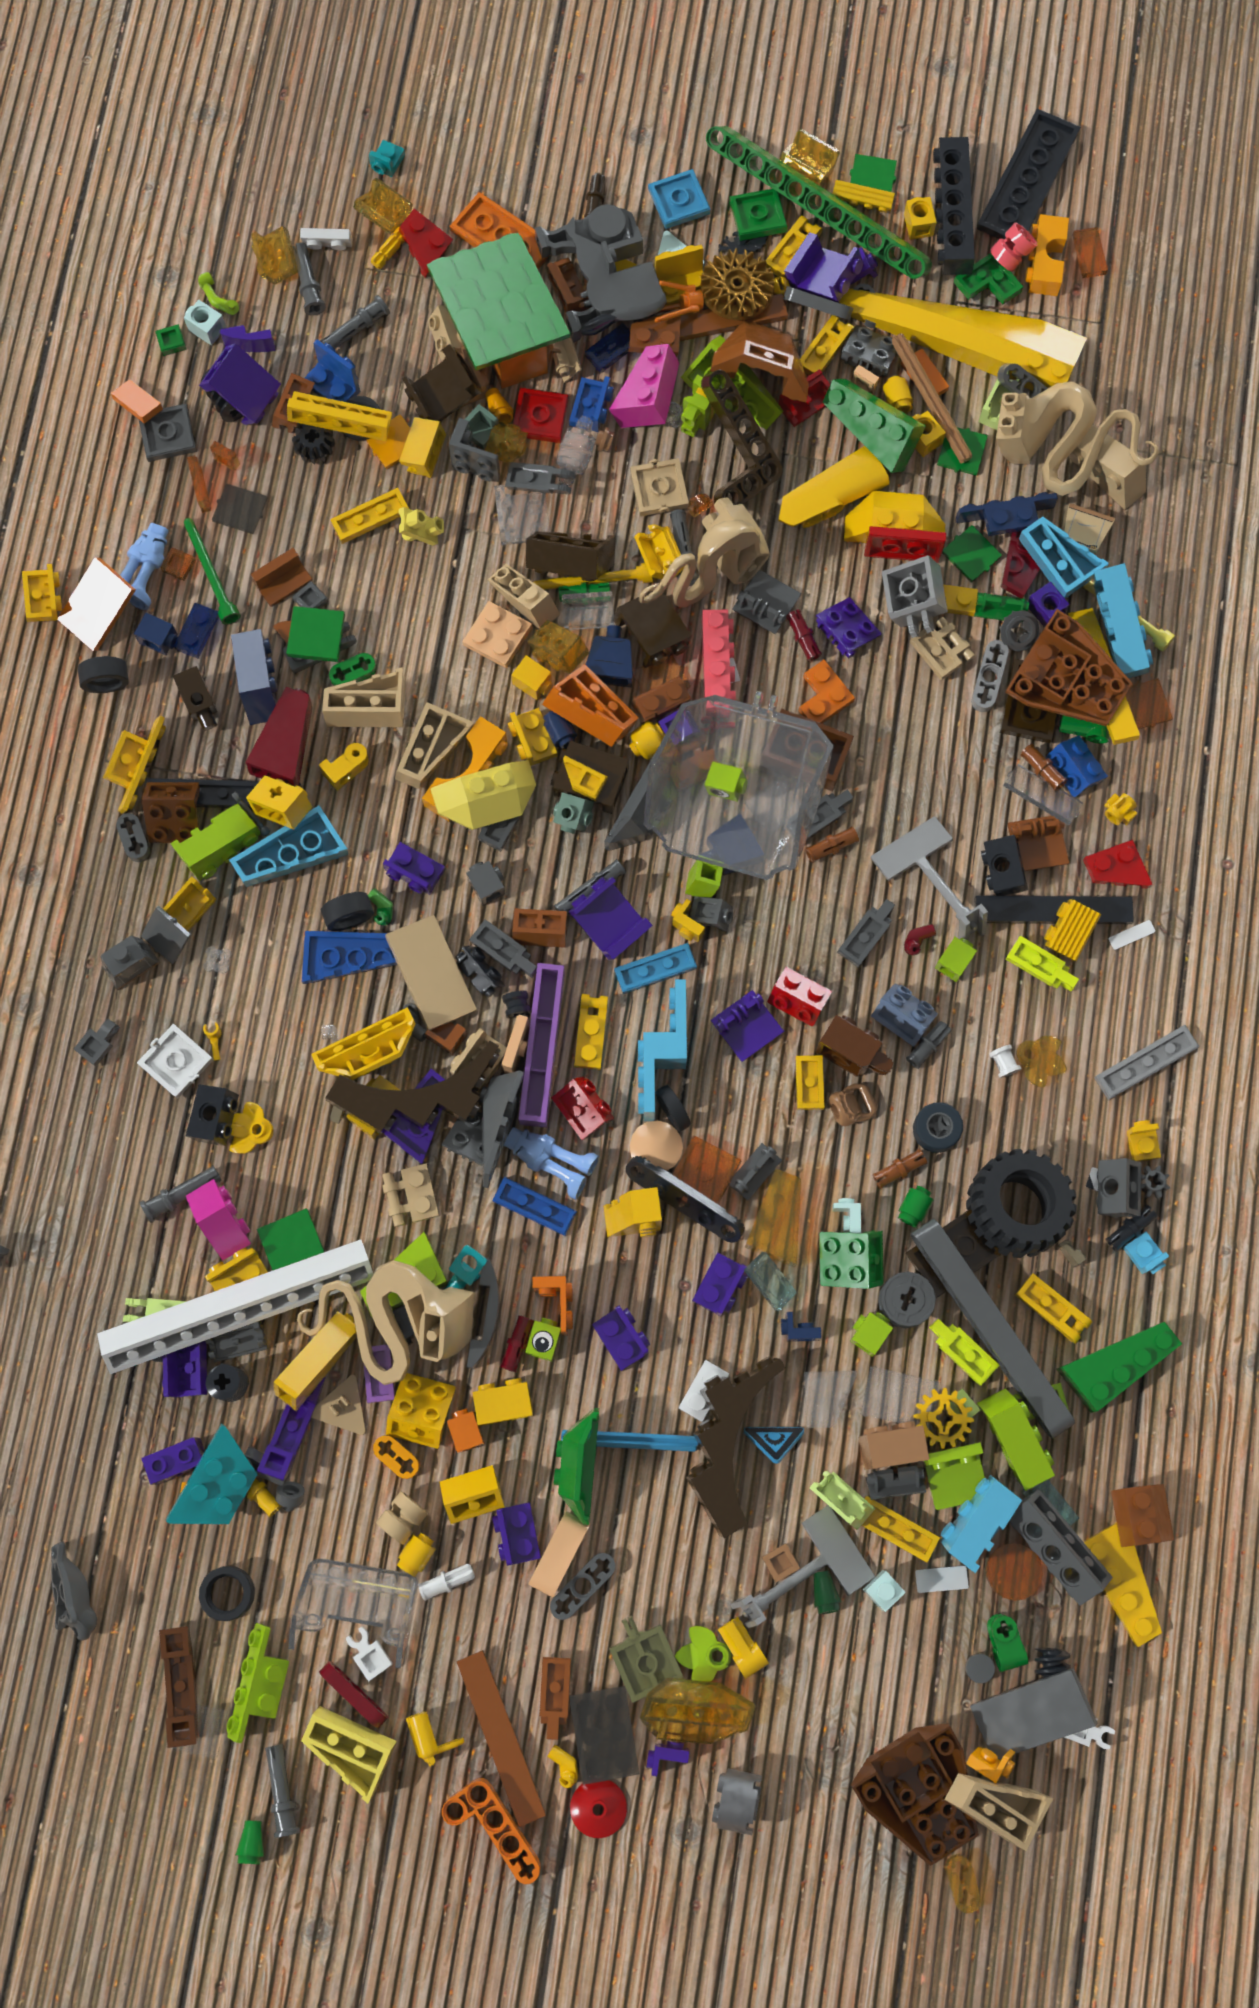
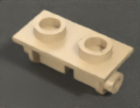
(566, 359)

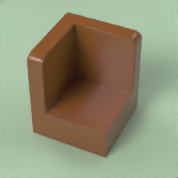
(447, 1037)

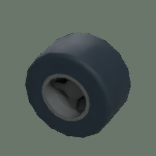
(946, 1125)

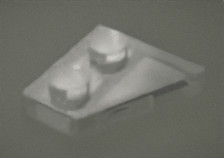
(826, 1396)

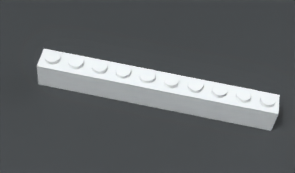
(232, 1307)

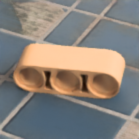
(559, 1554)

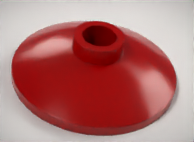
(603, 1793)

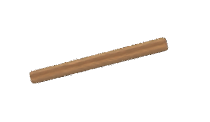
(931, 398)

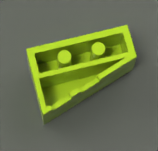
(217, 842)
(1017, 1438)

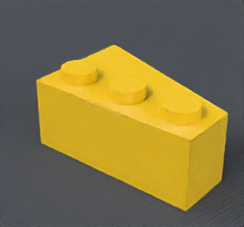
(634, 1214)

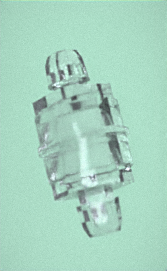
(576, 449)

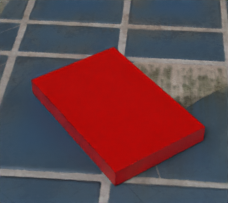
(903, 543)

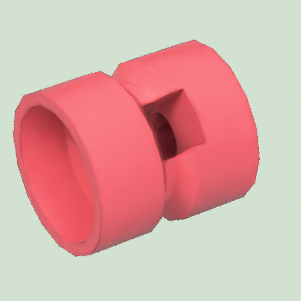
(1013, 247)

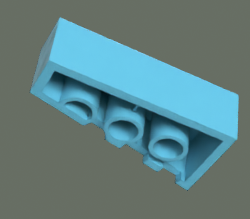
(1121, 620)
(290, 850)

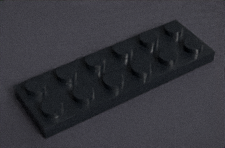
(1029, 174)

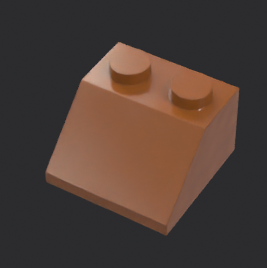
(1142, 1515)

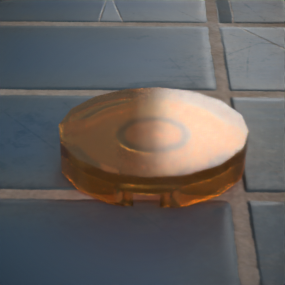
(1014, 1571)

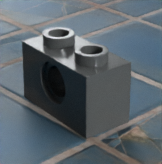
(1127, 1199)

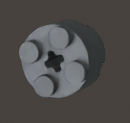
(738, 1801)

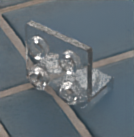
(520, 515)

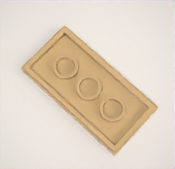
(430, 973)

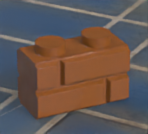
(660, 700)

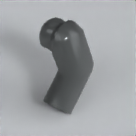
(418, 1031)

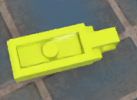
(1041, 964)
(964, 1351)

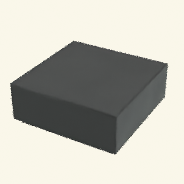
(310, 597)

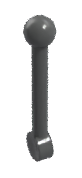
(264, 831)

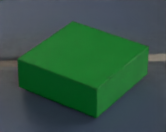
(170, 340)

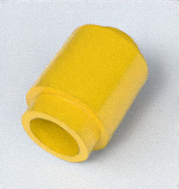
(898, 393)
(416, 1554)

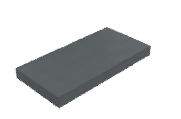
(1034, 1714)

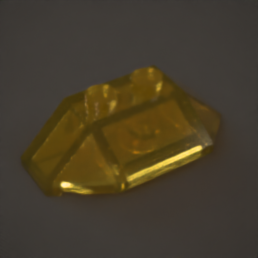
(695, 1711)

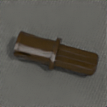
(595, 195)

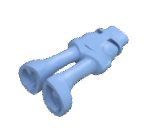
(148, 552)
(537, 1151)

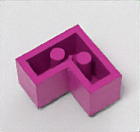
(217, 1219)

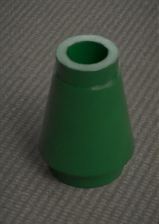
(825, 1593)

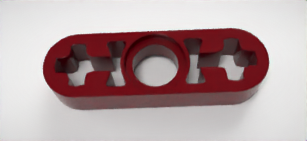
(353, 1694)

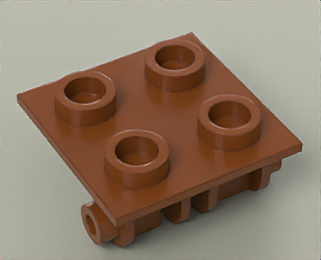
(1040, 842)

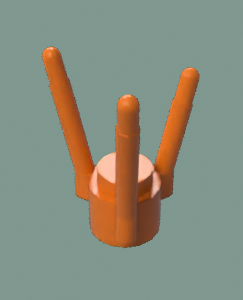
(690, 301)

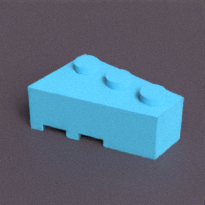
(979, 1521)

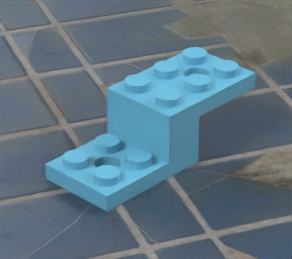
(662, 1050)

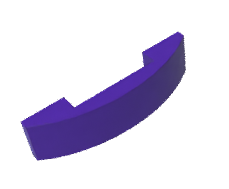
(289, 1437)

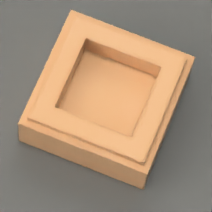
(865, 379)

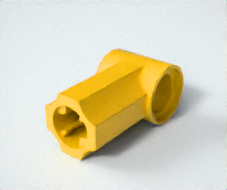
(745, 1652)

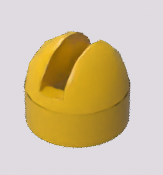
(780, 280)

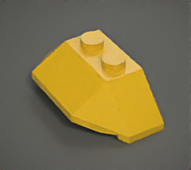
(891, 511)
(367, 1048)

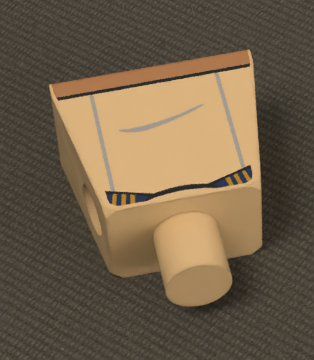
(1086, 526)

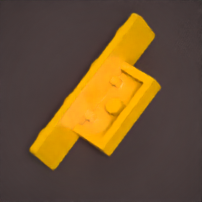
(130, 759)

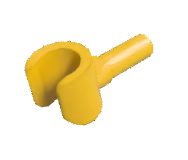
(213, 1037)

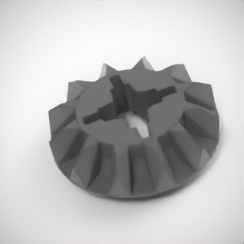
(1025, 639)

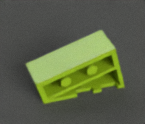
(422, 1256)

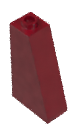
(283, 739)

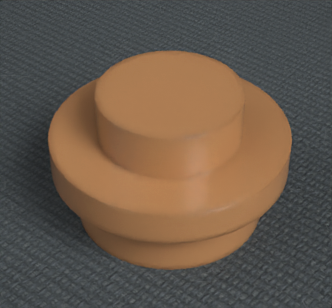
(604, 439)

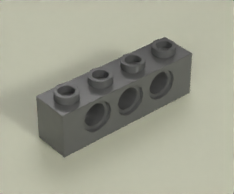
(1071, 1554)

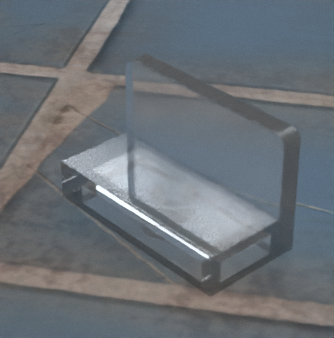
(588, 610)

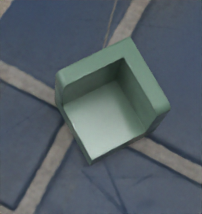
(480, 425)

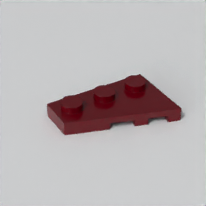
(1019, 568)

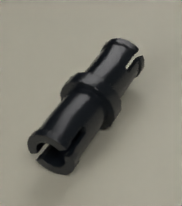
(1131, 1228)

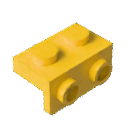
(40, 594)

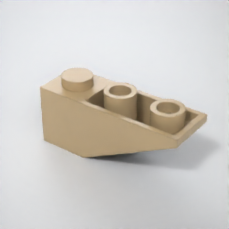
(524, 595)

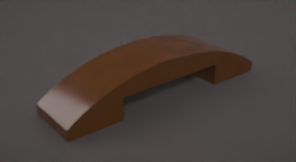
(180, 1687)

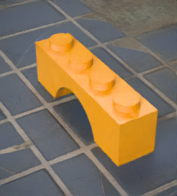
(485, 743)

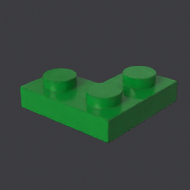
(989, 274)

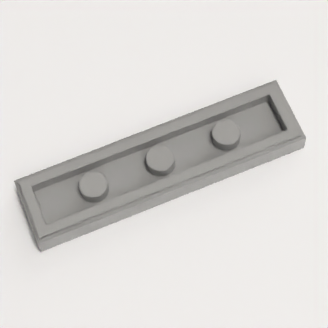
(1146, 1062)

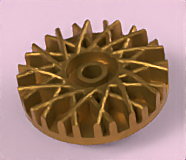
(737, 285)

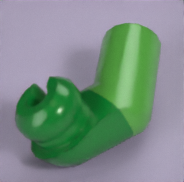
(384, 907)

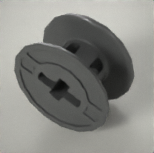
(914, 1313)

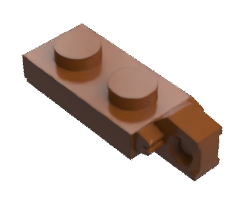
(555, 1694)

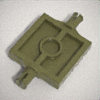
(644, 1659)

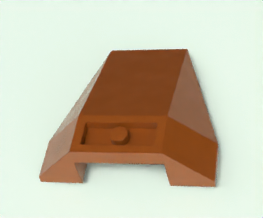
(766, 350)
(1069, 674)

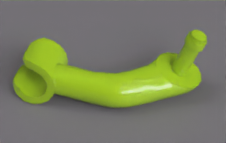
(228, 306)

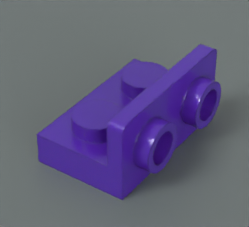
(414, 868)
(719, 1284)
(621, 1337)
(517, 1534)

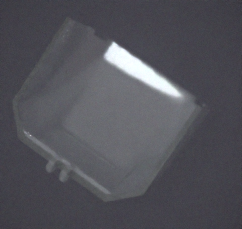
(785, 773)

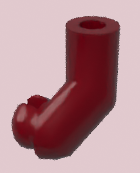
(915, 938)

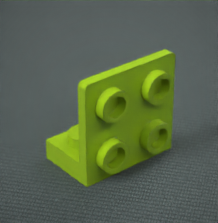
(954, 1475)

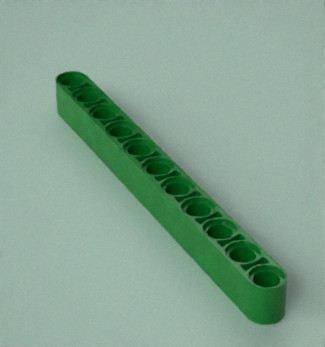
(806, 200)

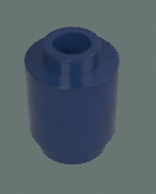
(559, 729)

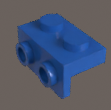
(591, 401)
(1077, 765)

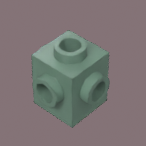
(573, 813)

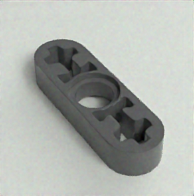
(818, 303)
(1019, 373)
(573, 1607)

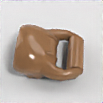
(846, 1108)

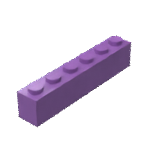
(542, 1045)

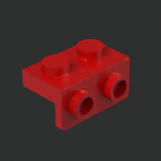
(799, 996)

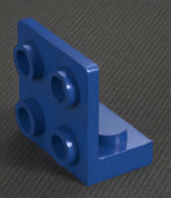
(333, 375)

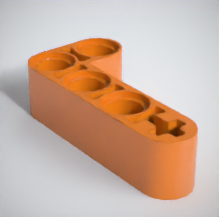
(496, 1832)

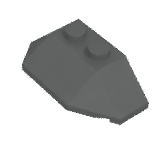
(630, 824)

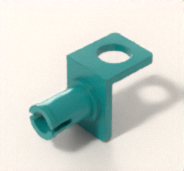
(463, 1272)

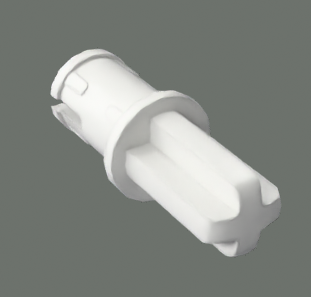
(446, 1581)

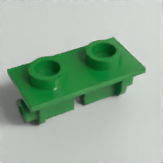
(998, 606)

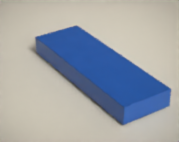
(534, 1206)

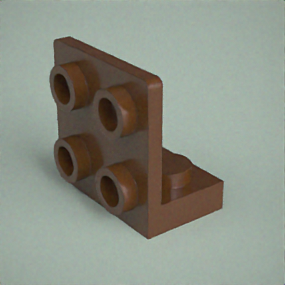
(170, 810)

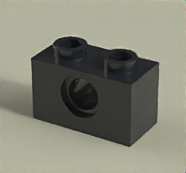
(1011, 880)
(206, 1103)

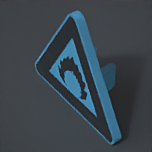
(774, 1441)

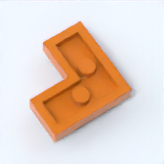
(831, 694)

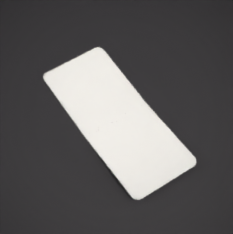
(941, 1579)

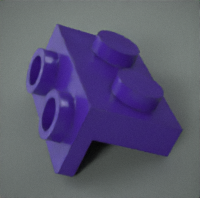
(185, 1372)

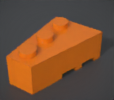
(591, 706)

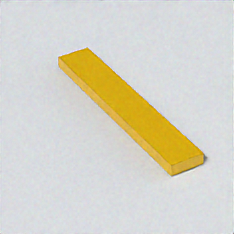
(1122, 724)

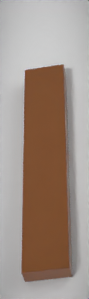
(709, 323)
(501, 1738)

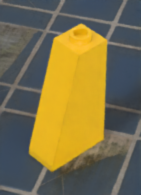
(315, 1360)

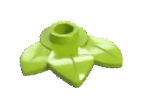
(699, 1654)

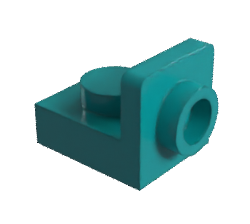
(386, 158)

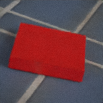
(541, 414)

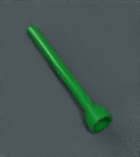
(227, 611)

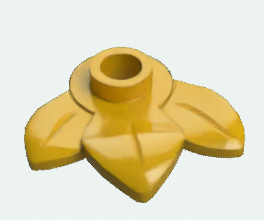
(245, 1128)

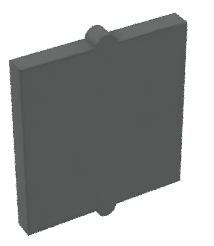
(165, 935)

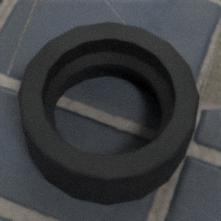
(103, 674)
(347, 911)
(205, 1593)

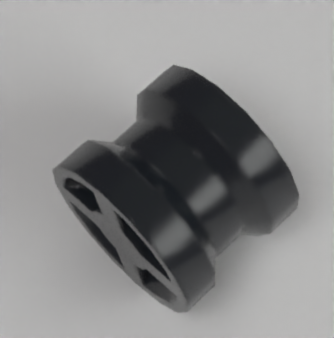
(516, 1004)

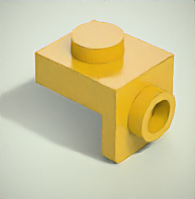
(688, 927)

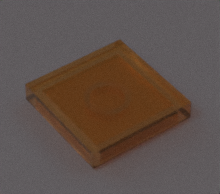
(707, 1168)

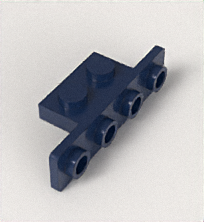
(1007, 515)

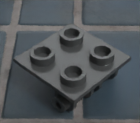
(869, 348)
(766, 601)
(467, 1139)

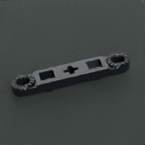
(697, 1207)

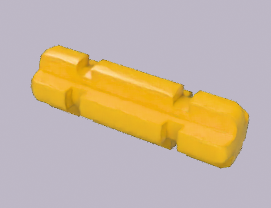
(387, 250)

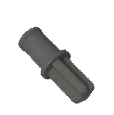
(928, 1044)

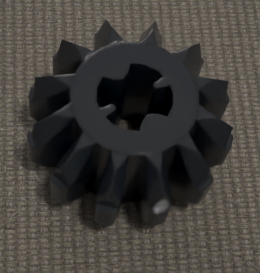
(308, 449)

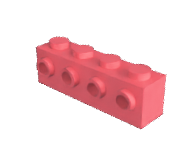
(717, 654)

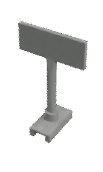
(912, 851)
(835, 1551)

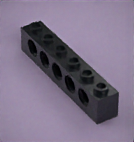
(955, 206)

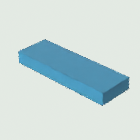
(655, 968)

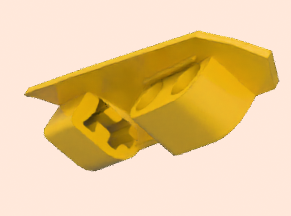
(833, 489)

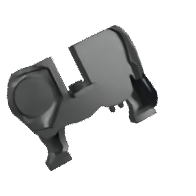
(599, 241)

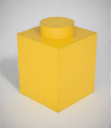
(532, 678)

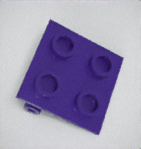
(847, 626)
(747, 1025)

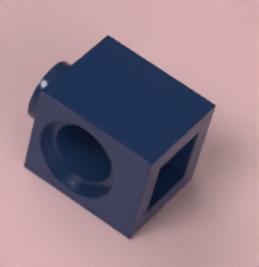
(156, 634)

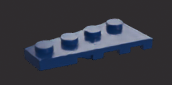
(343, 953)

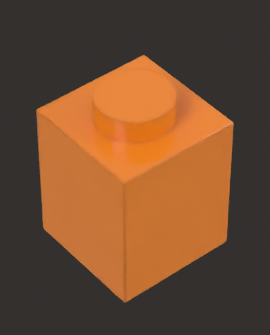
(465, 1430)

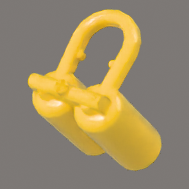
(424, 1738)

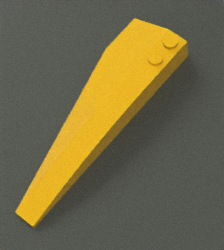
(974, 335)

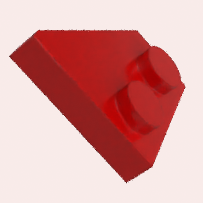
(424, 239)
(1118, 866)

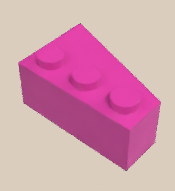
(648, 389)

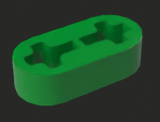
(352, 670)

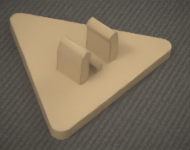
(342, 1407)

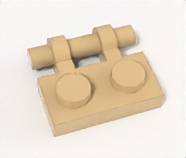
(937, 652)
(418, 1191)

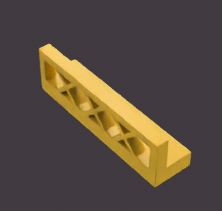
(339, 416)

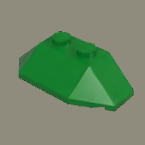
(578, 1465)

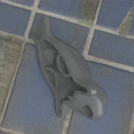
(70, 1595)

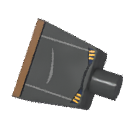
(128, 961)

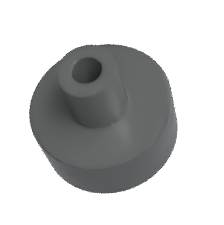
(290, 1495)

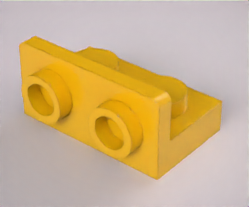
(533, 738)
(244, 1266)

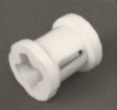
(1005, 1061)

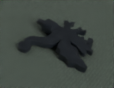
(754, 244)

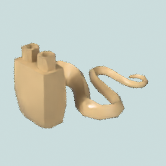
(1028, 421)
(730, 542)
(438, 1317)

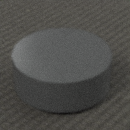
(979, 1668)

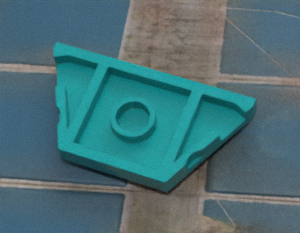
(215, 1484)

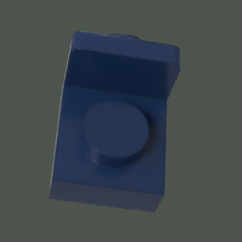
(804, 1332)

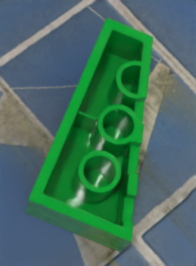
(878, 425)
(1114, 1368)

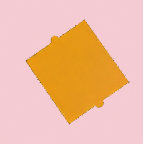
(391, 450)

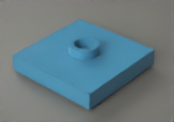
(679, 199)

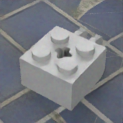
(915, 594)

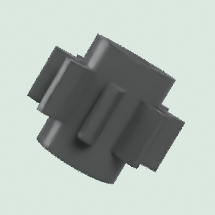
(1160, 1180)

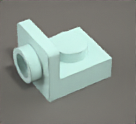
(852, 1222)

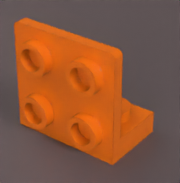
(547, 1287)

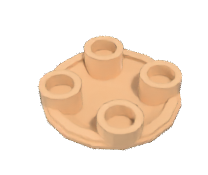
(657, 1143)

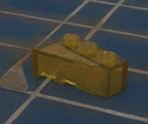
(778, 1220)

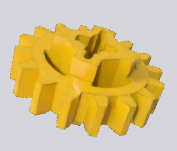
(955, 1419)

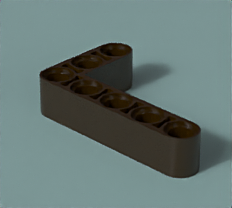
(742, 441)

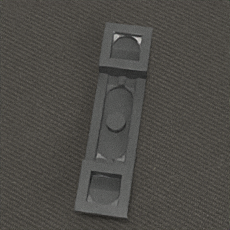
(479, 1348)

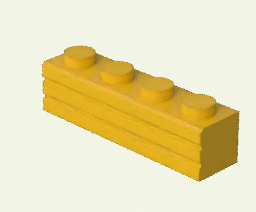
(863, 195)

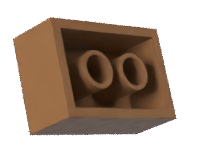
(895, 1447)

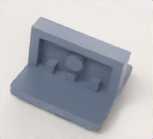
(904, 1014)

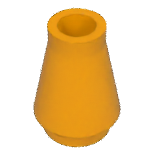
(499, 406)

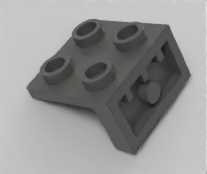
(468, 459)

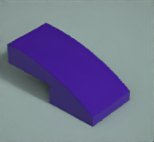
(250, 342)

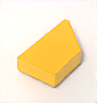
(584, 779)

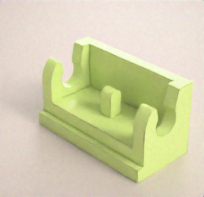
(991, 409)
(843, 1499)

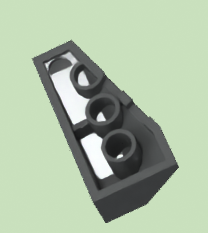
(498, 1111)

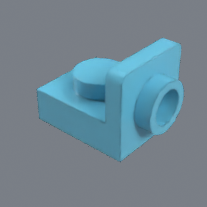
(1145, 1254)

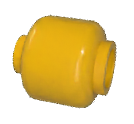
(646, 739)

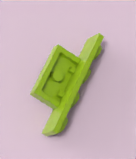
(260, 1684)

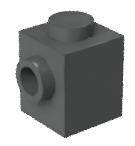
(486, 882)

